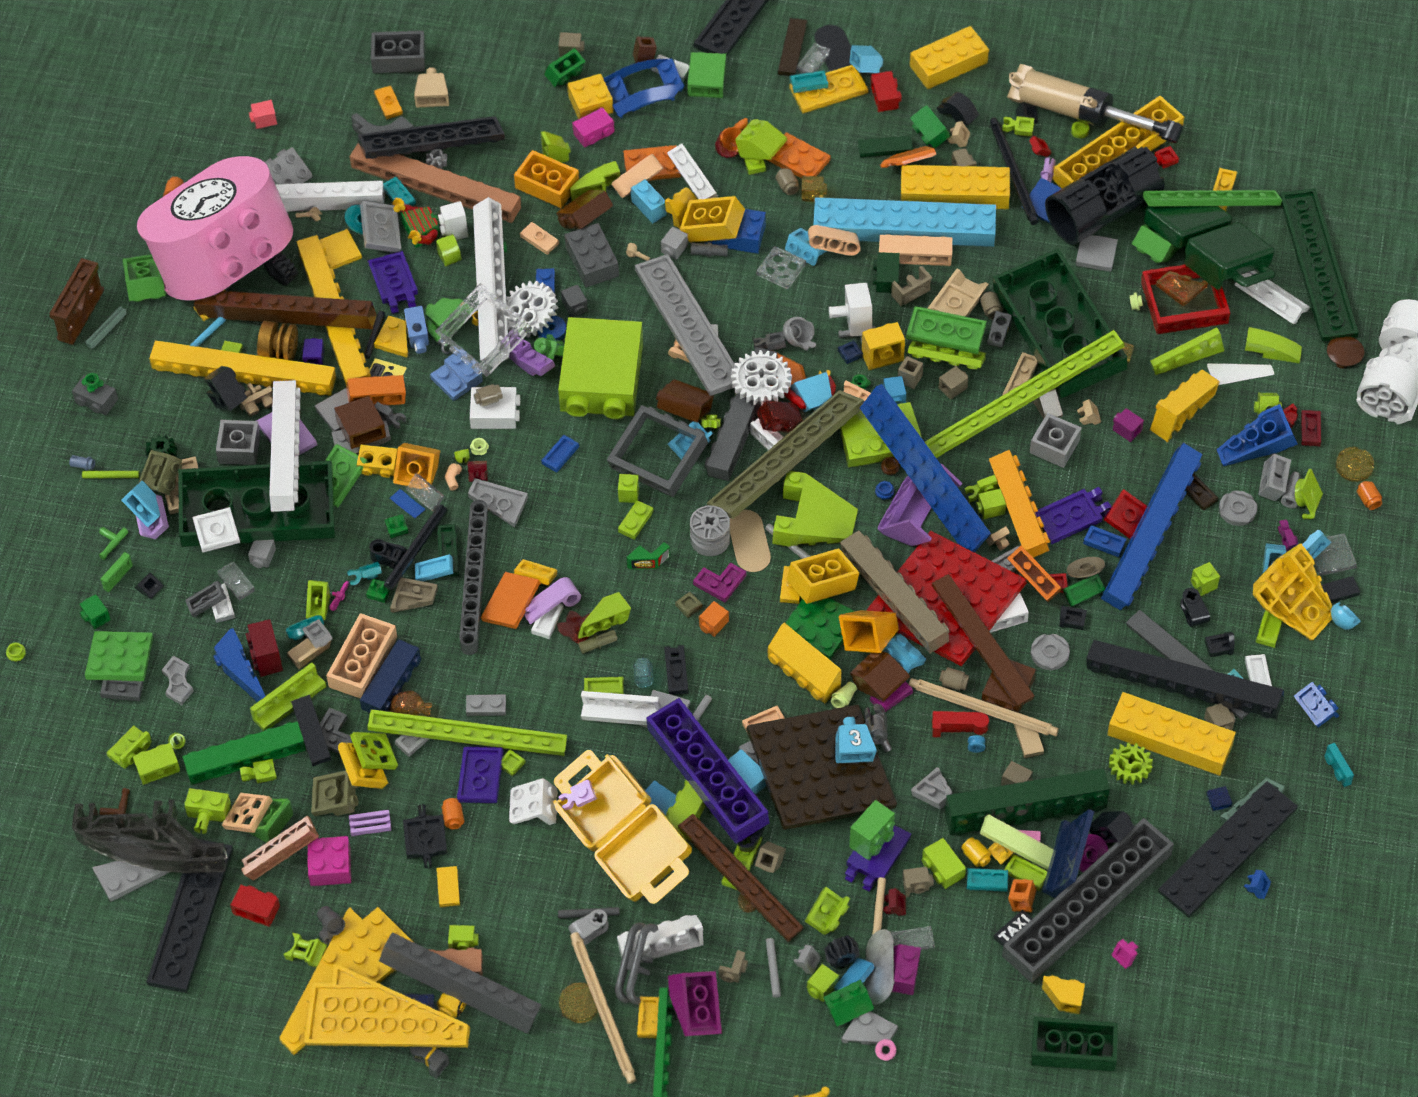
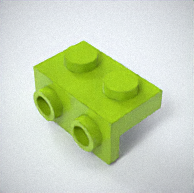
(827, 911)

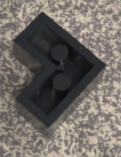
(224, 388)

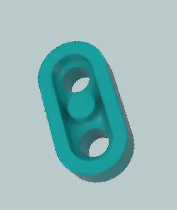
(295, 631)

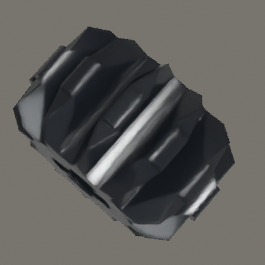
(841, 951)

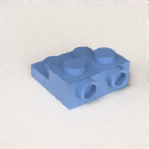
(456, 377)

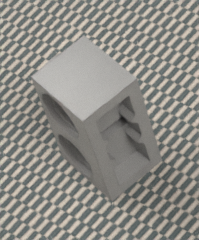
(1274, 477)

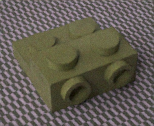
(161, 472)
(333, 794)

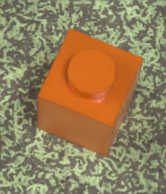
(713, 619)

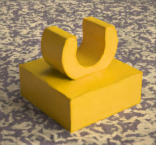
(999, 852)

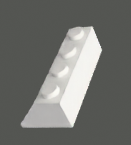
(670, 937)

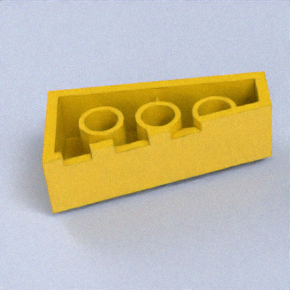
(1183, 404)

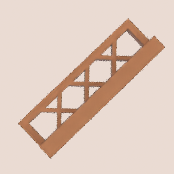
(297, 839)

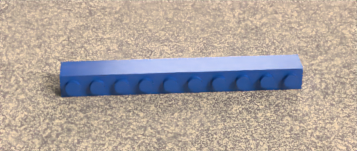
(1151, 527)

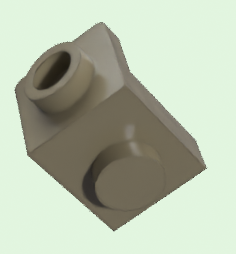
(733, 974)

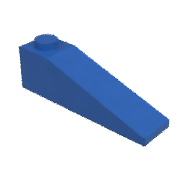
(1262, 437)
(232, 660)

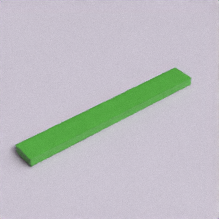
(1213, 198)

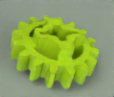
(1140, 766)

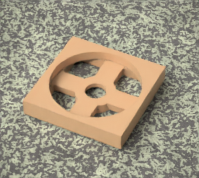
(240, 807)

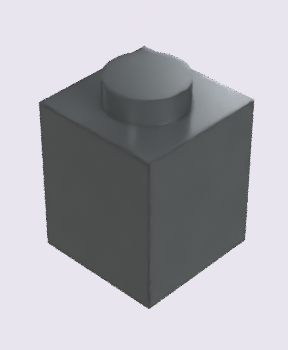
(574, 301)

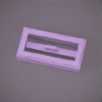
(370, 819)

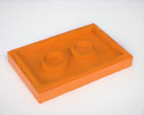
(510, 600)

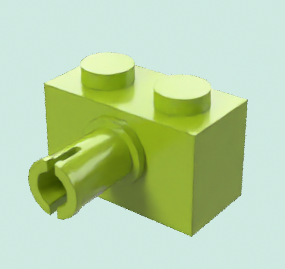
(206, 806)

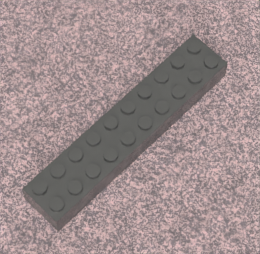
(1087, 900)

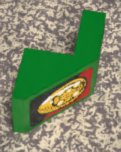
(643, 559)

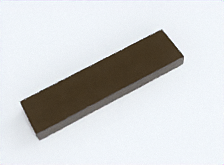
(792, 47)

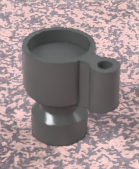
(332, 923)

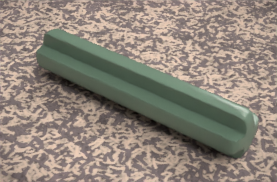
(105, 327)

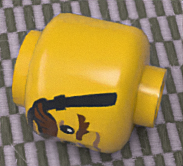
(450, 1005)

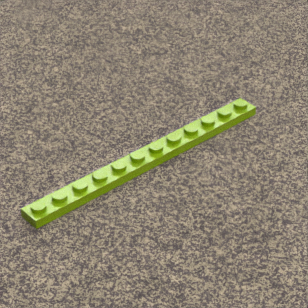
(1025, 393)

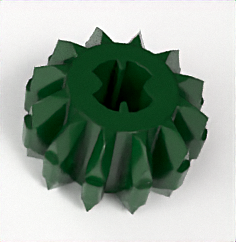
(162, 444)

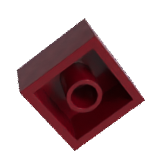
(264, 648)

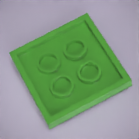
(119, 656)

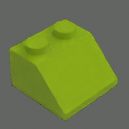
(759, 140)

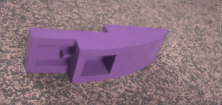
(530, 360)

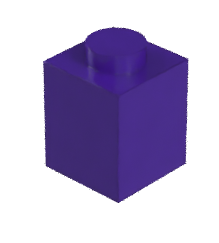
(313, 351)

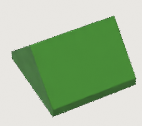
(274, 820)

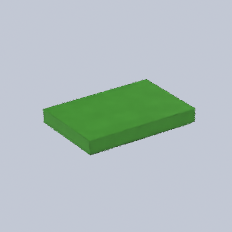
(344, 471)

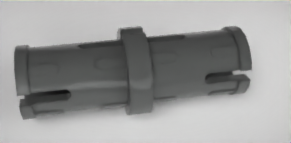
(709, 249)

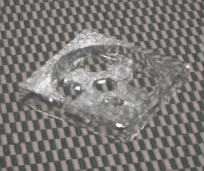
(775, 278)

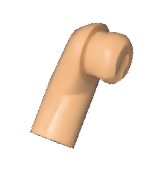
(452, 470)

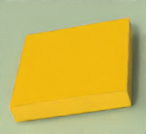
(341, 249)

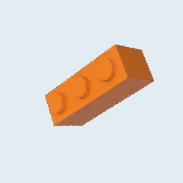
(383, 389)
(1034, 573)

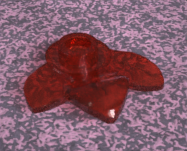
(572, 626)

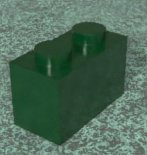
(887, 271)

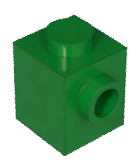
(94, 612)

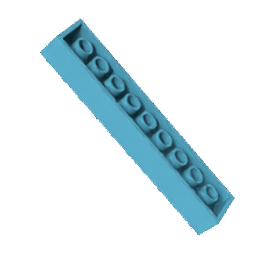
(871, 218)

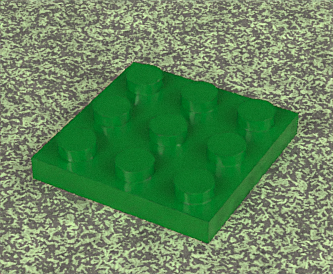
(819, 624)

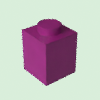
(1128, 424)

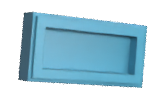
(434, 568)

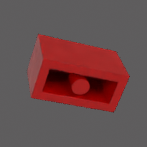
(885, 91)
(255, 905)

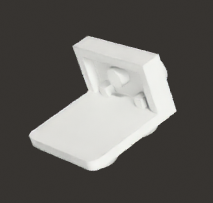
(533, 801)

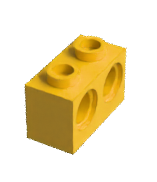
(379, 456)

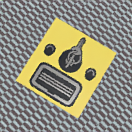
(383, 368)

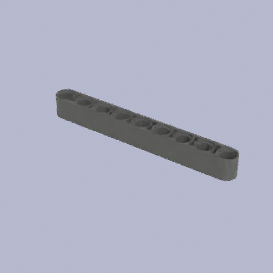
(474, 584)

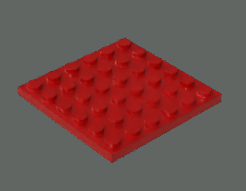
(981, 581)

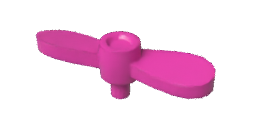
(339, 595)

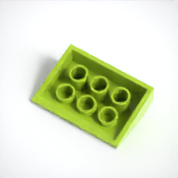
(863, 443)

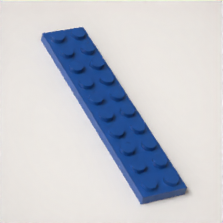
(924, 469)

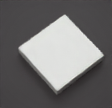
(216, 529)

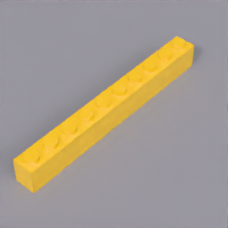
(323, 286)
(247, 367)

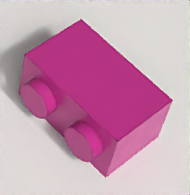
(593, 127)

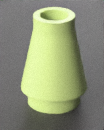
(844, 695)

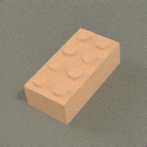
(361, 655)

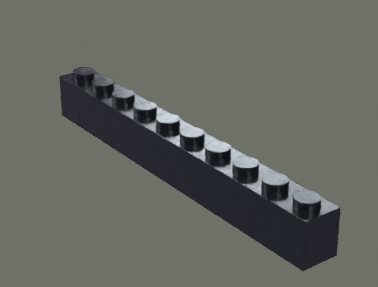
(1185, 679)

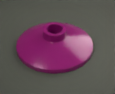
(1096, 848)

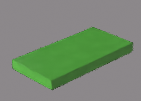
(946, 330)

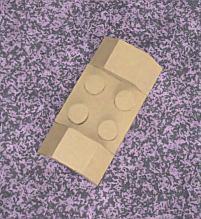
(958, 295)

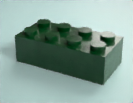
(1074, 1044)

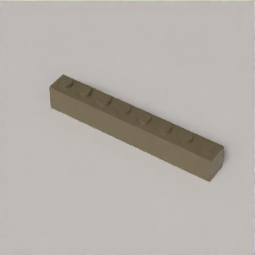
(895, 592)

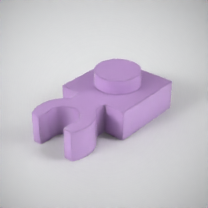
(581, 795)

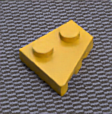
(393, 337)

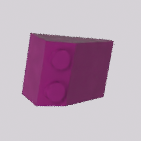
(696, 1002)

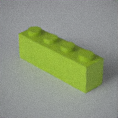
(686, 804)

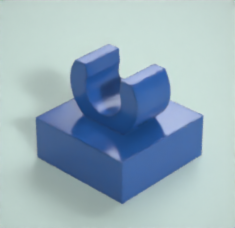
(1259, 884)

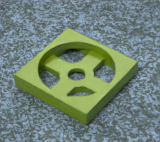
(365, 754)

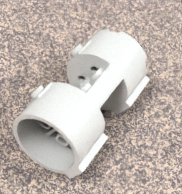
(1392, 378)

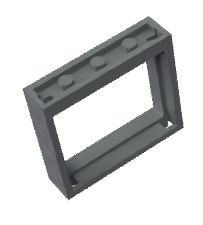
(673, 484)

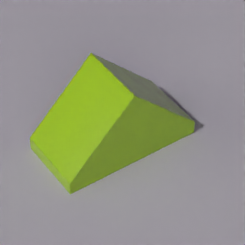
(317, 599)

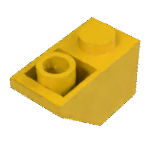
(1064, 994)

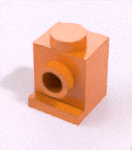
(1022, 895)

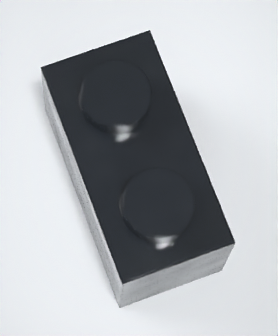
(1112, 826)

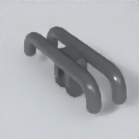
(631, 961)

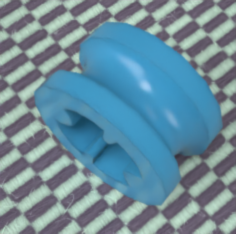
(976, 743)

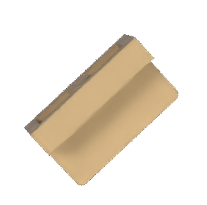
(305, 652)

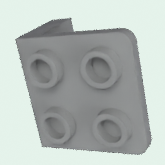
(288, 168)

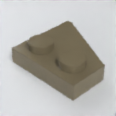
(413, 594)

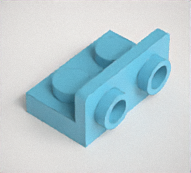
(799, 245)
(1316, 543)

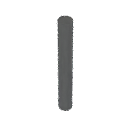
(583, 912)

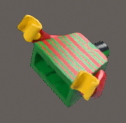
(418, 222)

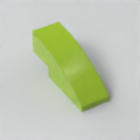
(595, 179)
(1272, 346)

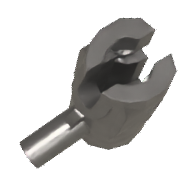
(878, 726)

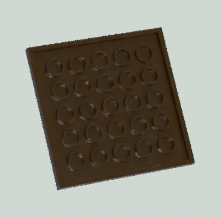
(803, 773)

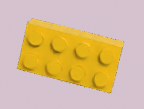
(949, 57)

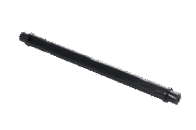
(1014, 171)

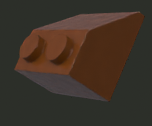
(879, 675)

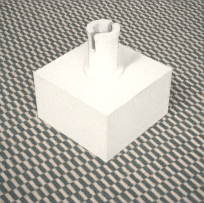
(856, 309)

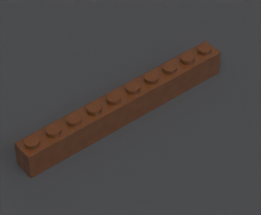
(288, 309)

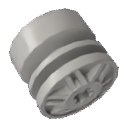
(710, 530)

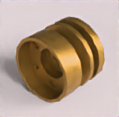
(277, 341)

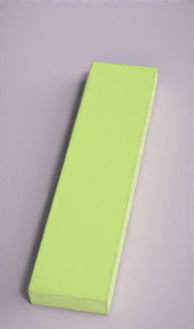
(1017, 841)

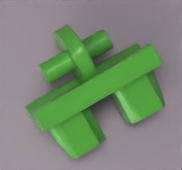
(549, 346)

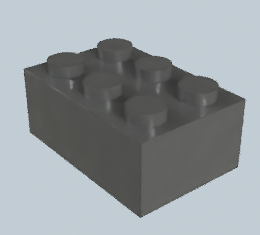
(398, 51)
(591, 255)

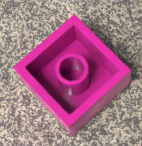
(329, 861)

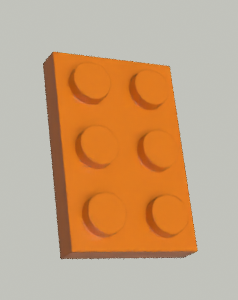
(635, 156)
(800, 157)

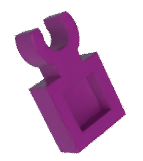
(1288, 538)

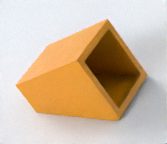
(867, 630)

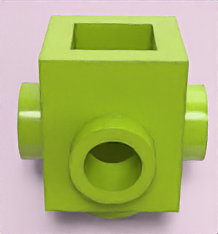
(1266, 400)

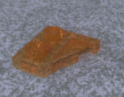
(1180, 287)

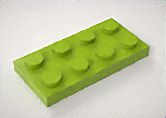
(939, 353)

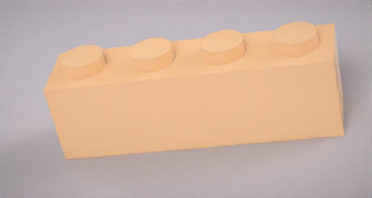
(918, 249)

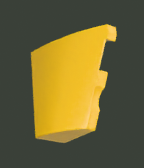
(679, 204)

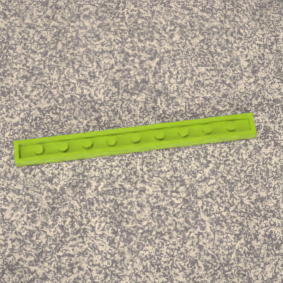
(467, 732)

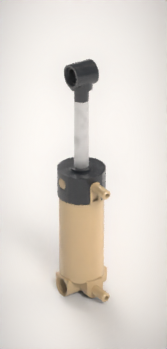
(1079, 102)

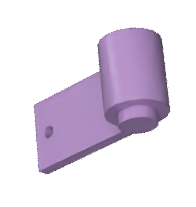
(560, 591)

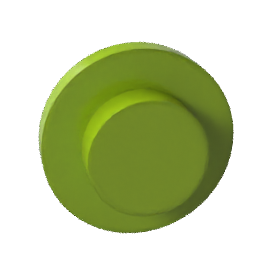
(15, 652)

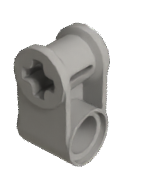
(589, 927)

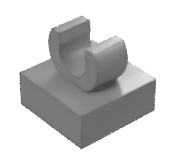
(808, 959)

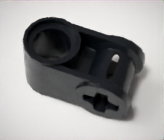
(389, 553)
(1194, 608)

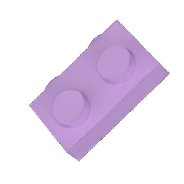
(157, 526)

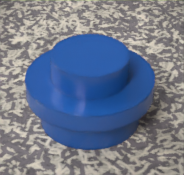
(884, 490)

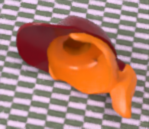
(725, 143)

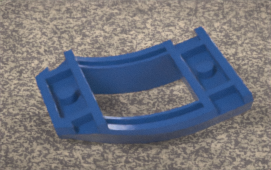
(624, 102)

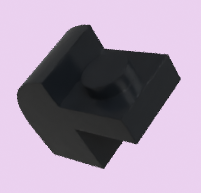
(959, 107)

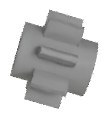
(436, 158)

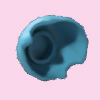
(1344, 617)

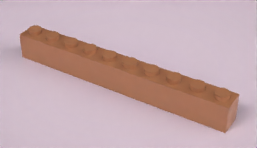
(436, 181)

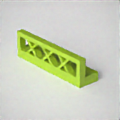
(278, 708)

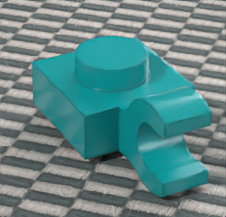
(368, 571)

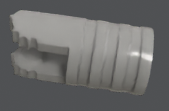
(1288, 498)

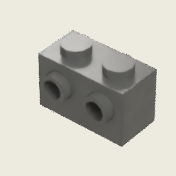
(98, 401)

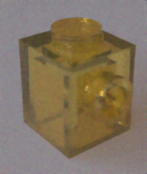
(813, 187)

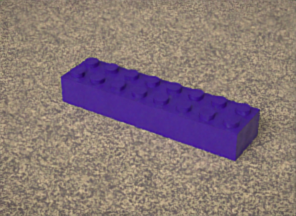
(707, 770)

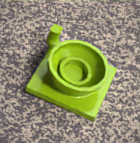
(1308, 494)

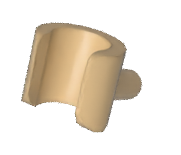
(313, 213)
(632, 252)

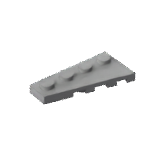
(122, 878)

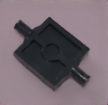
(424, 836)

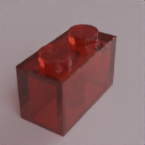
(779, 416)

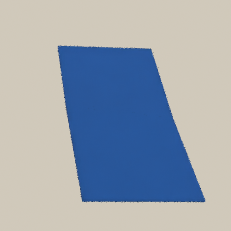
(407, 503)

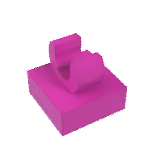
(1125, 953)

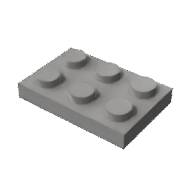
(380, 227)

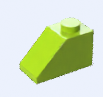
(555, 147)

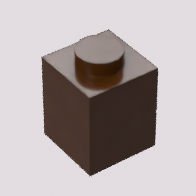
(644, 49)

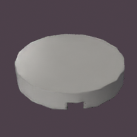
(1238, 508)
(1050, 651)

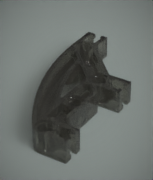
(133, 838)

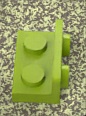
(129, 746)

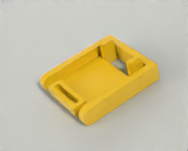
(360, 776)

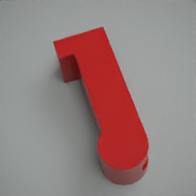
(959, 722)

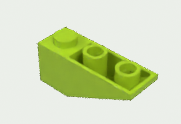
(607, 613)

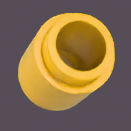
(976, 852)

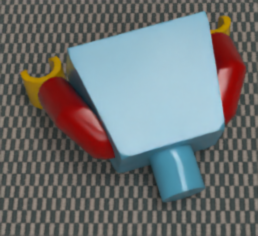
(812, 392)

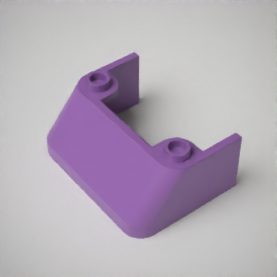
(907, 514)

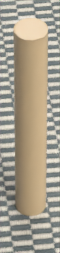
(879, 904)

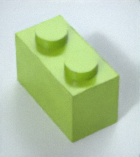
(156, 763)
(943, 863)

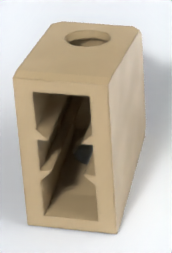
(431, 89)

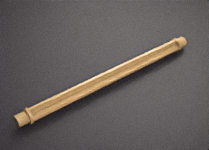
(984, 707)
(602, 1006)

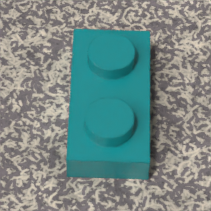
(1341, 769)

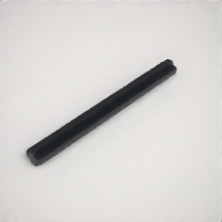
(415, 547)

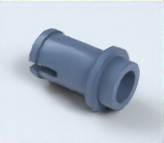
(82, 462)

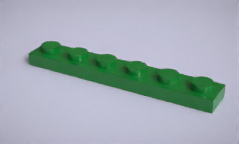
(663, 1040)

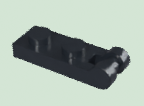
(676, 670)

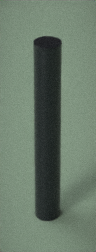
(374, 333)

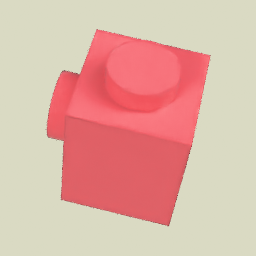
(263, 114)

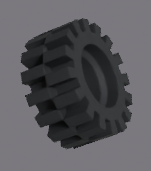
(281, 269)

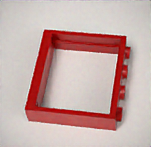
(1188, 320)

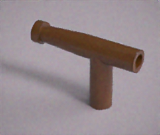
(122, 805)

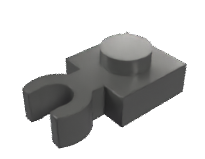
(772, 341)

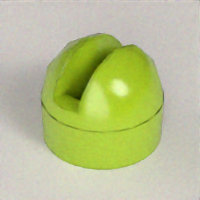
(462, 454)
(179, 737)

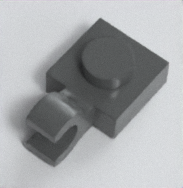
(387, 414)

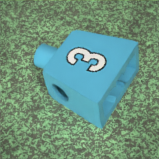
(854, 743)

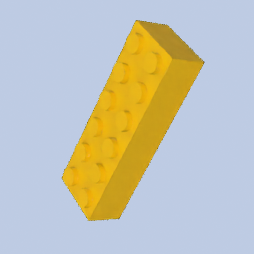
(956, 184)
(1171, 733)

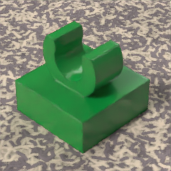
(396, 526)
(377, 591)

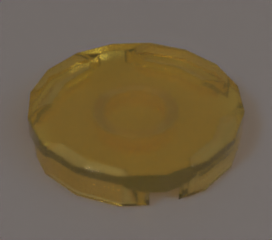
(1354, 464)
(577, 1003)

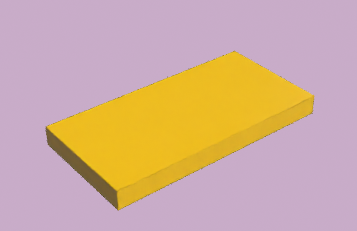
(842, 85)

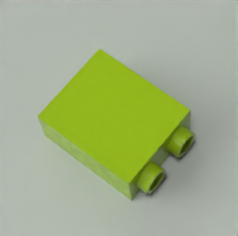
(600, 367)

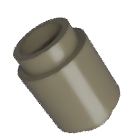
(787, 181)
(990, 304)
(488, 395)
(954, 679)

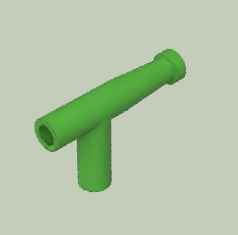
(115, 540)

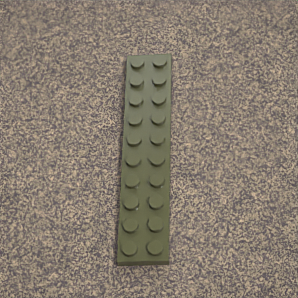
(786, 453)

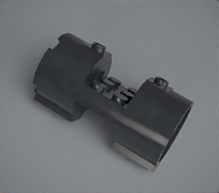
(1103, 195)

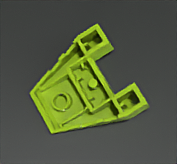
(819, 517)

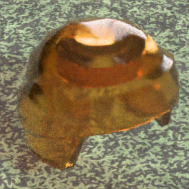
(410, 703)

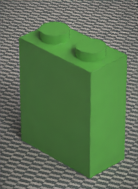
(706, 74)

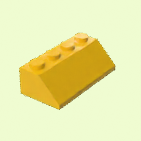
(804, 664)

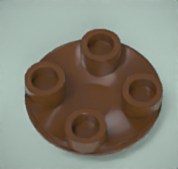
(1345, 351)

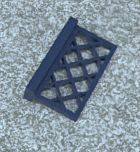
(1067, 854)

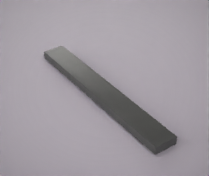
(1168, 646)

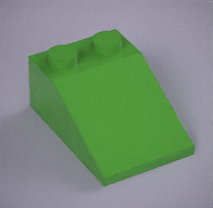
(143, 278)

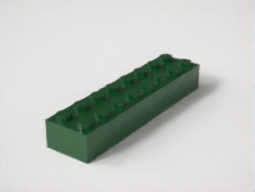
(1028, 801)

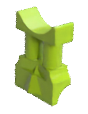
(314, 950)

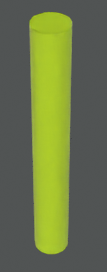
(110, 474)

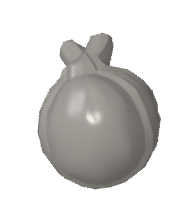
(799, 332)

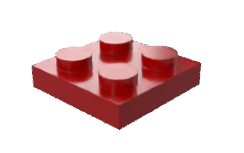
(1125, 513)

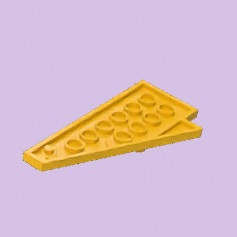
(355, 949)
(369, 1014)

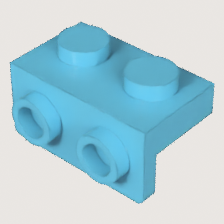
(681, 443)
(904, 652)

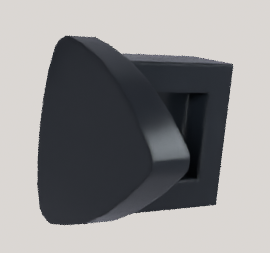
(1072, 617)
(1220, 644)

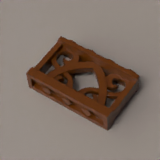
(77, 301)

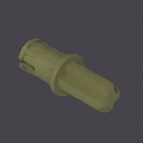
(597, 641)

